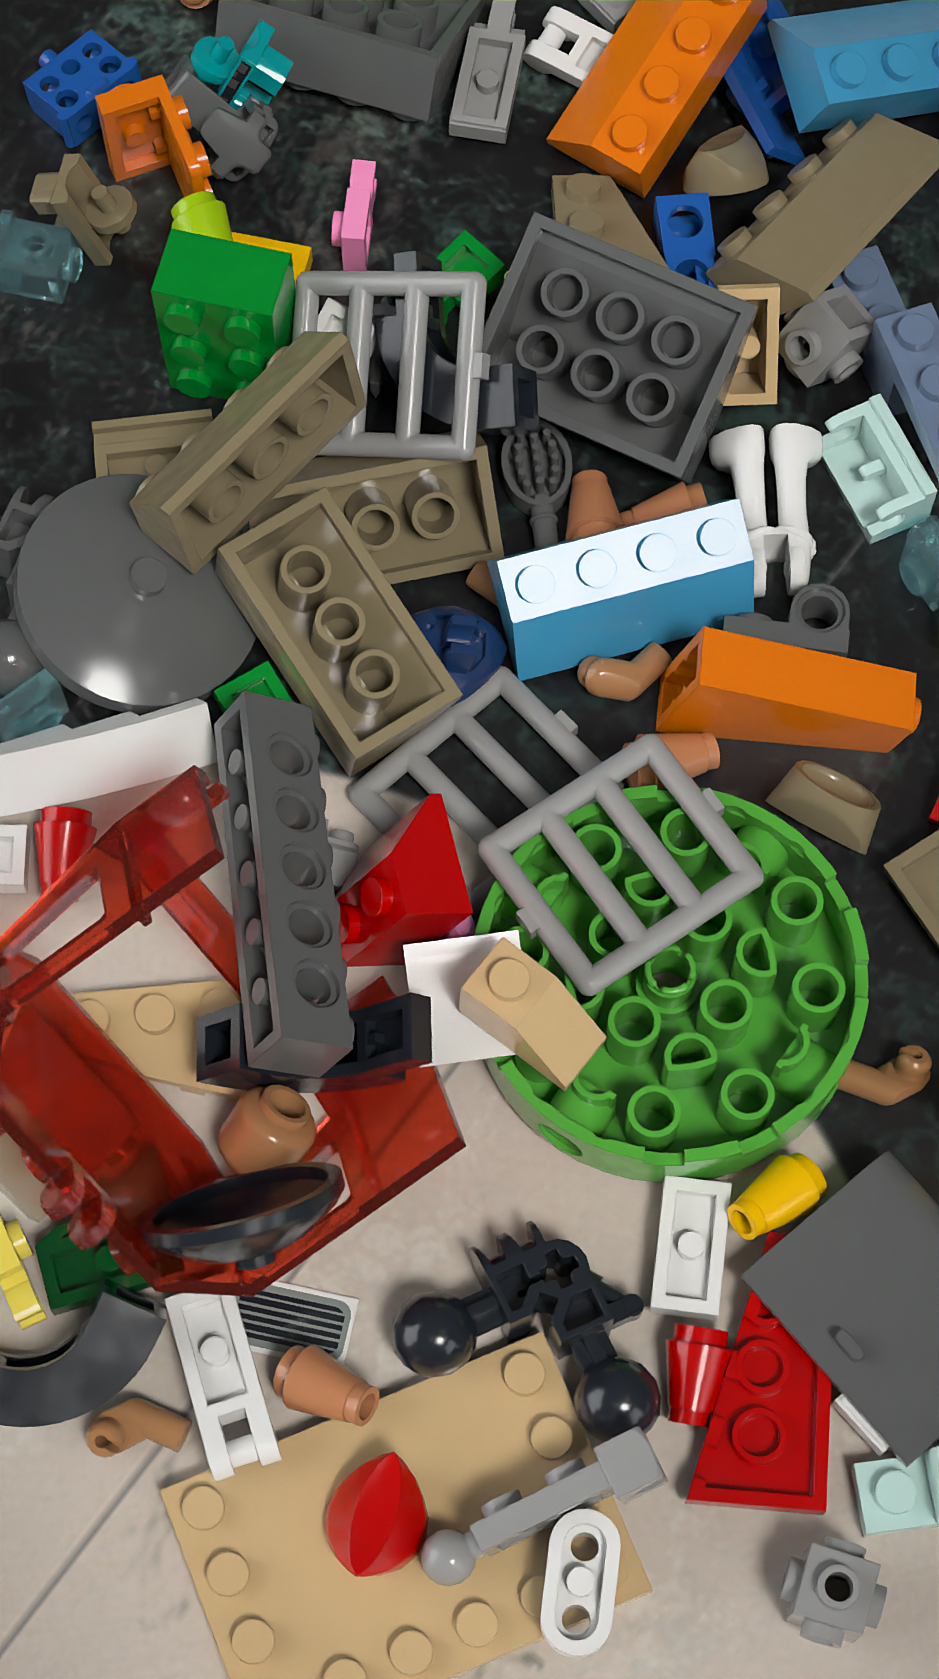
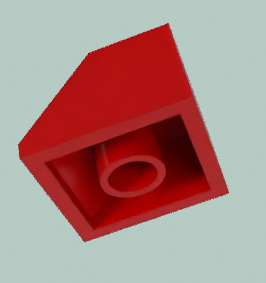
(403, 889)

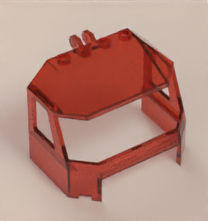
(101, 1126)

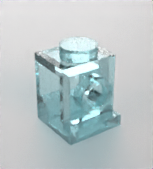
(37, 258)

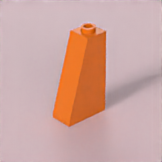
(785, 695)

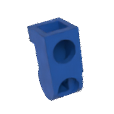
(685, 240)

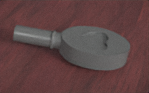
(538, 478)

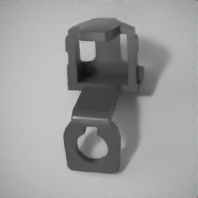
(236, 137)

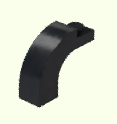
(505, 401)
(385, 1044)
(85, 1367)

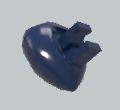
(464, 644)

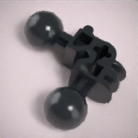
(440, 1332)

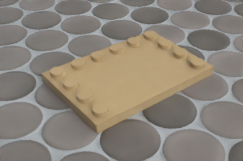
(296, 1613)

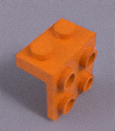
(149, 131)

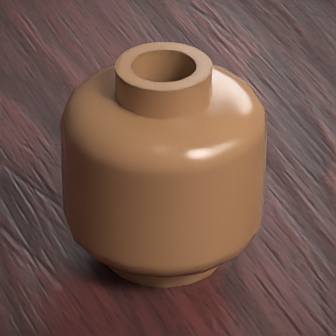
(267, 1129)

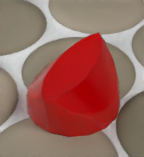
(377, 1518)

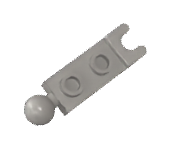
(624, 1469)

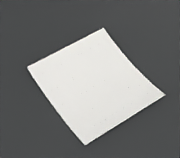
(439, 972)

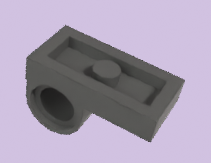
(812, 601)

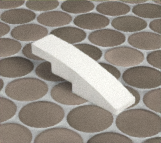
(103, 756)

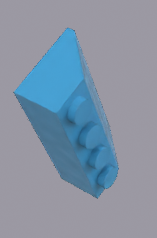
(859, 62)
(624, 587)

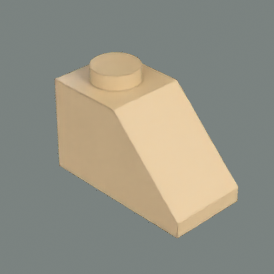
(758, 367)
(530, 1013)

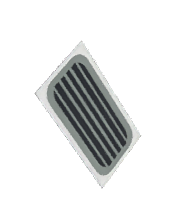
(298, 1315)

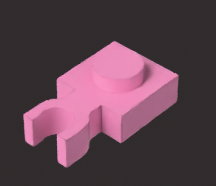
(354, 225)

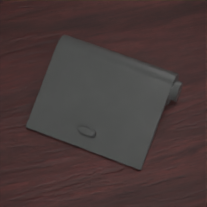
(867, 1287)

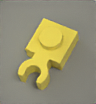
(15, 1277)

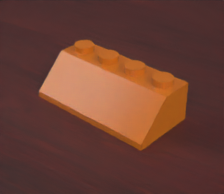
(652, 85)

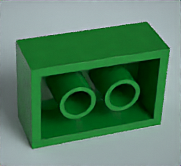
(221, 311)

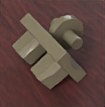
(84, 206)

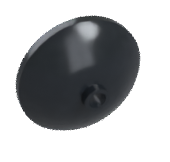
(244, 1214)

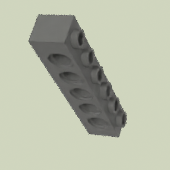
(282, 888)

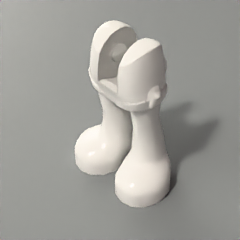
(792, 452)

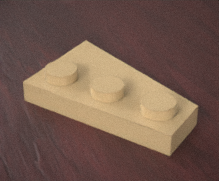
(160, 1028)

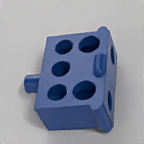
(75, 84)

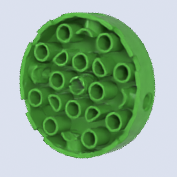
(735, 1054)

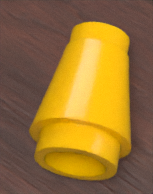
(778, 1196)

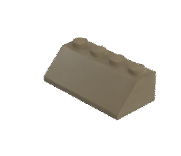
(828, 209)
(251, 448)
(408, 512)
(336, 630)

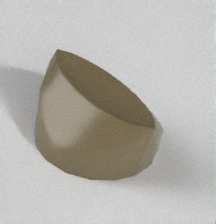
(726, 165)
(828, 804)

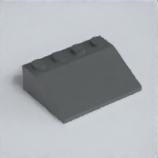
(363, 50)
(618, 345)

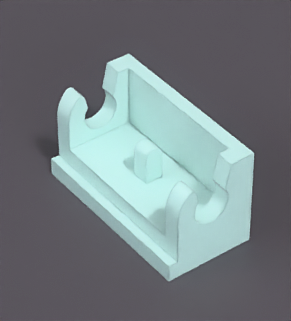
(876, 470)

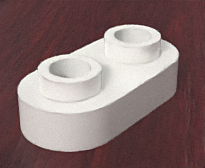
(580, 1583)

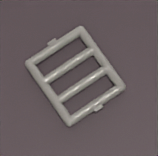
(470, 362)
(412, 757)
(640, 943)

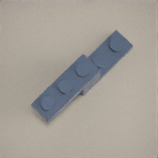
(901, 349)

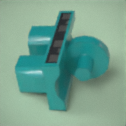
(221, 65)

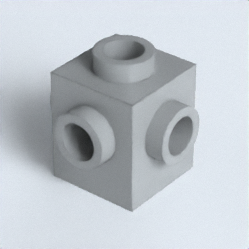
(826, 337)
(814, 1611)

